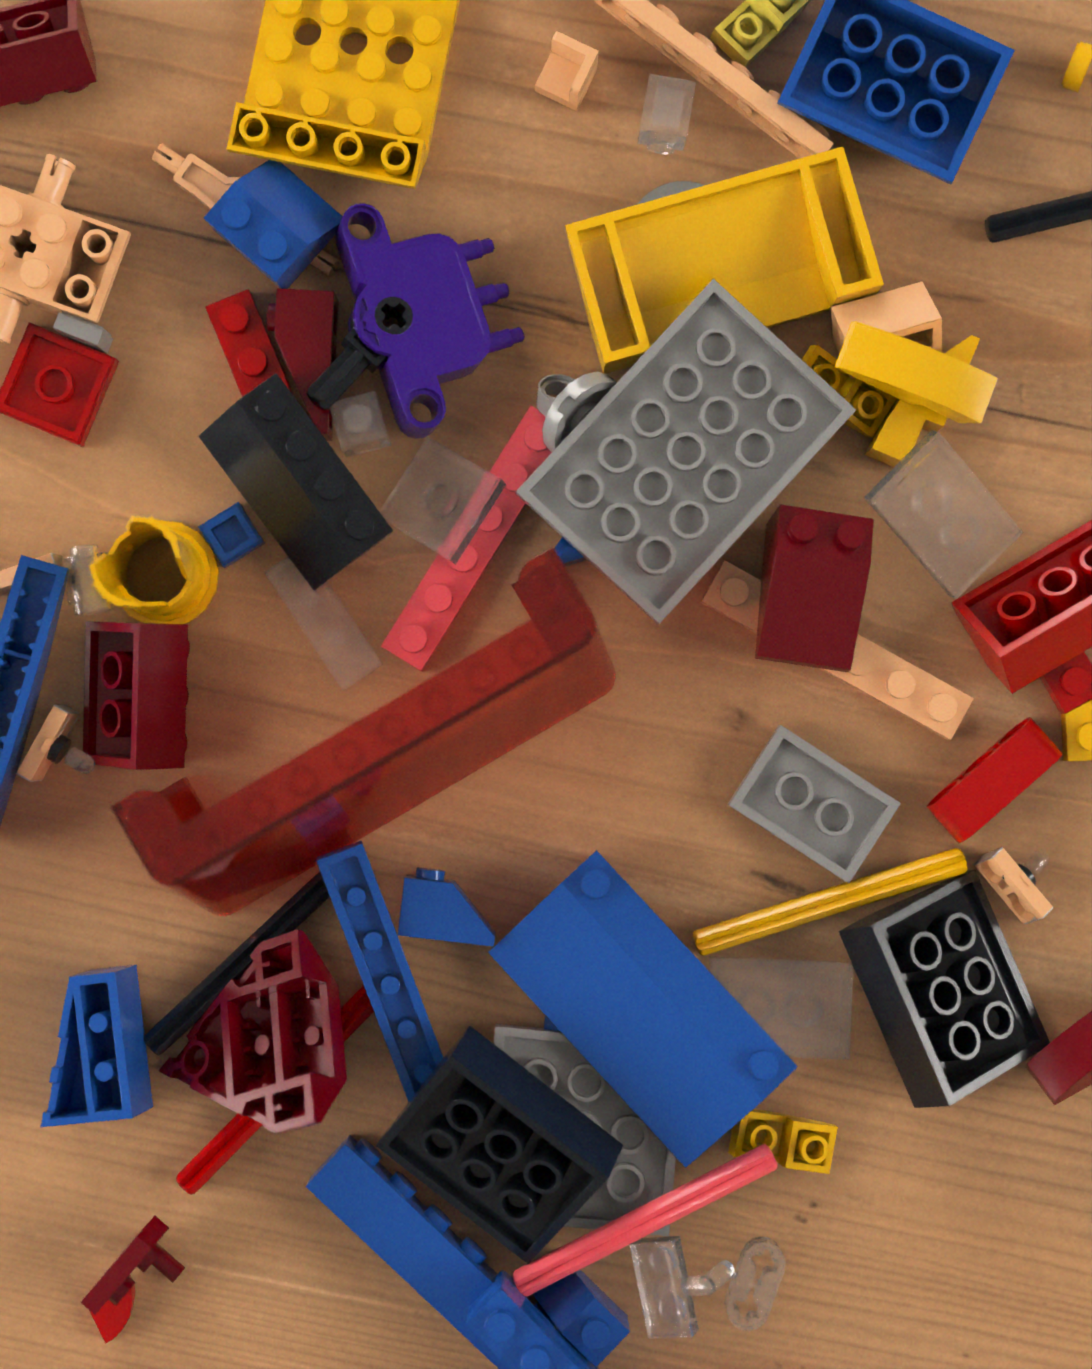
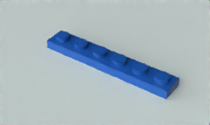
(381, 964)

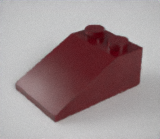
(813, 587)

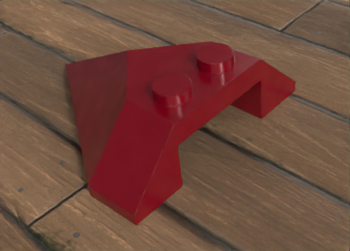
(271, 1039)

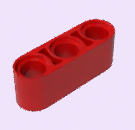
(994, 780)

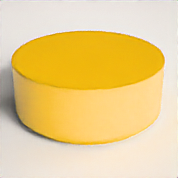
(1077, 67)

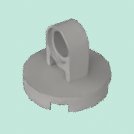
(571, 405)

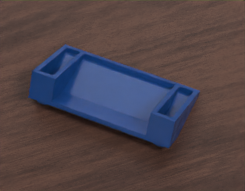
(642, 1009)

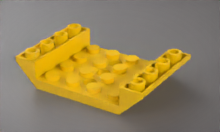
(344, 109)

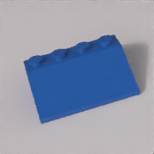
(897, 80)

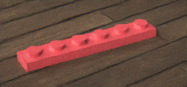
(449, 585)

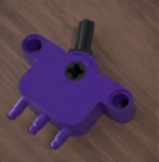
(437, 311)

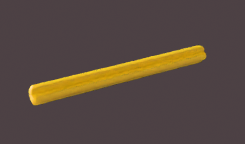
(830, 901)

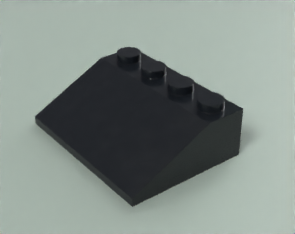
(945, 990)
(501, 1145)

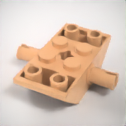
(72, 255)

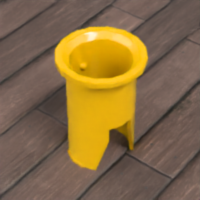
(193, 557)

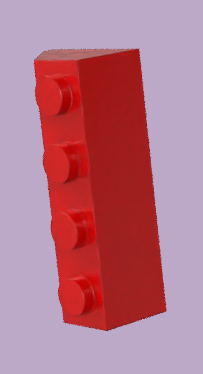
(1034, 611)

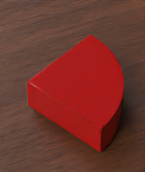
(113, 1318)

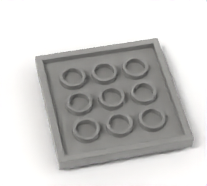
(644, 1164)

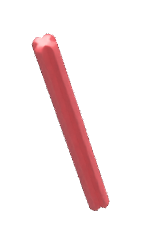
(644, 1220)

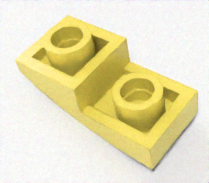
(754, 27)

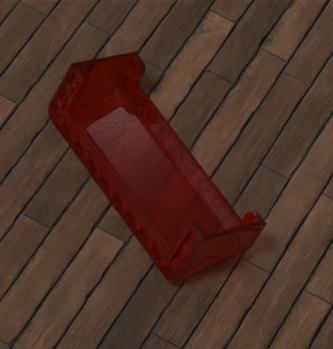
(382, 761)

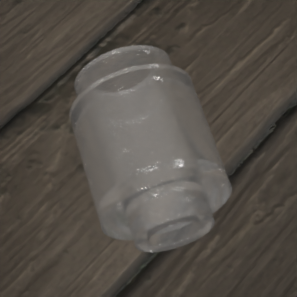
(80, 582)

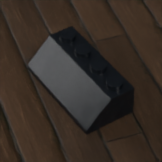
(295, 482)

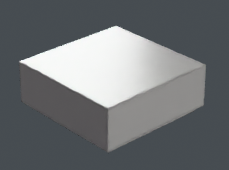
(83, 332)

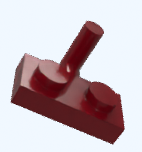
(140, 1253)

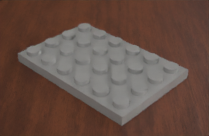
(685, 451)

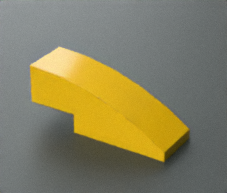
(916, 373)
(905, 421)

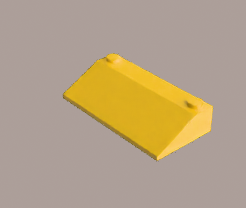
(773, 238)

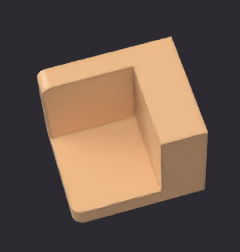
(567, 71)

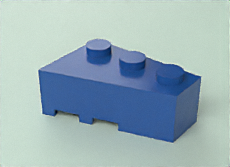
(101, 1051)

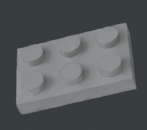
(814, 803)

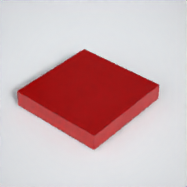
(56, 384)

